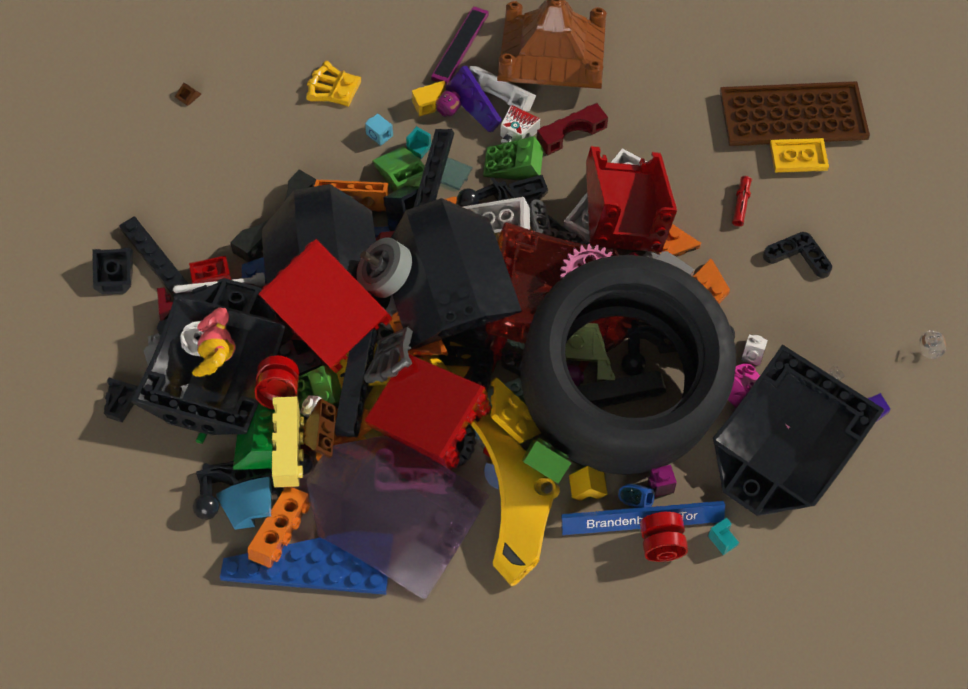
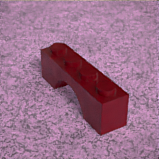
(590, 119)

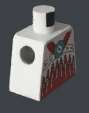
(518, 125)

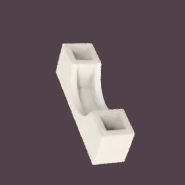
(505, 90)

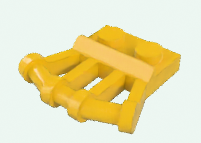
(343, 86)

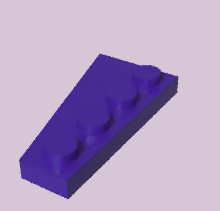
(474, 99)

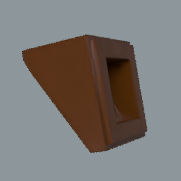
(187, 94)

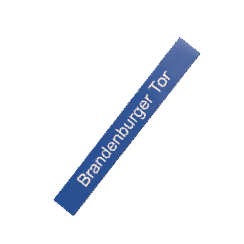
(630, 518)

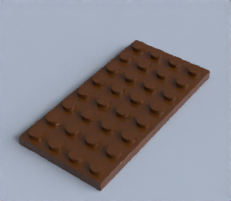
(793, 112)

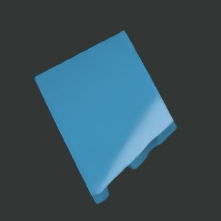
(246, 502)

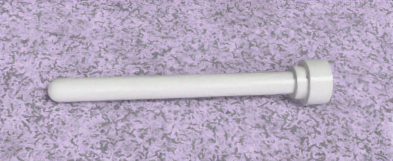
(256, 280)

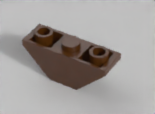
(320, 428)

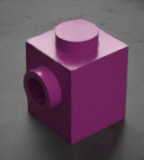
(662, 480)

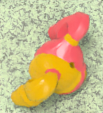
(215, 343)

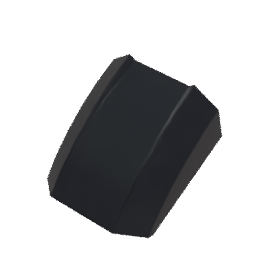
(112, 270)

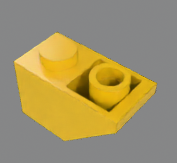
(425, 97)

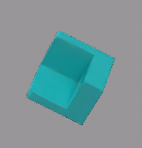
(418, 142)
(722, 537)

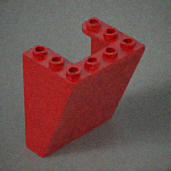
(629, 203)
(324, 304)
(428, 410)

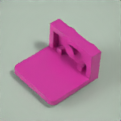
(743, 381)

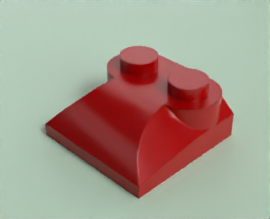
(209, 270)

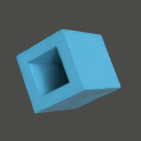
(379, 129)

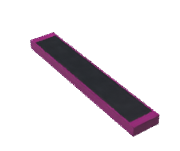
(460, 45)

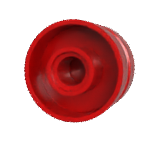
(276, 378)
(663, 536)

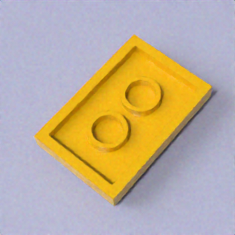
(799, 155)

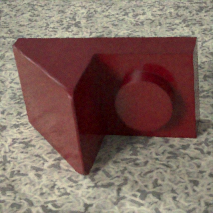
(164, 303)

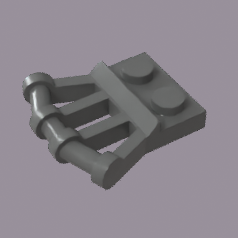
(386, 356)

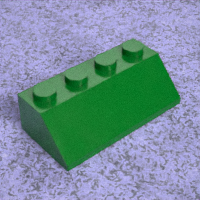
(256, 447)

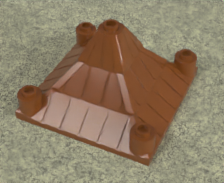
(552, 46)

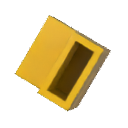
(587, 483)

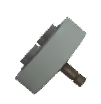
(384, 267)

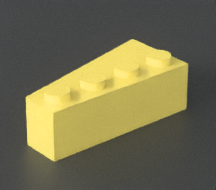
(287, 442)

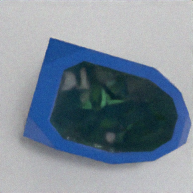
(636, 495)

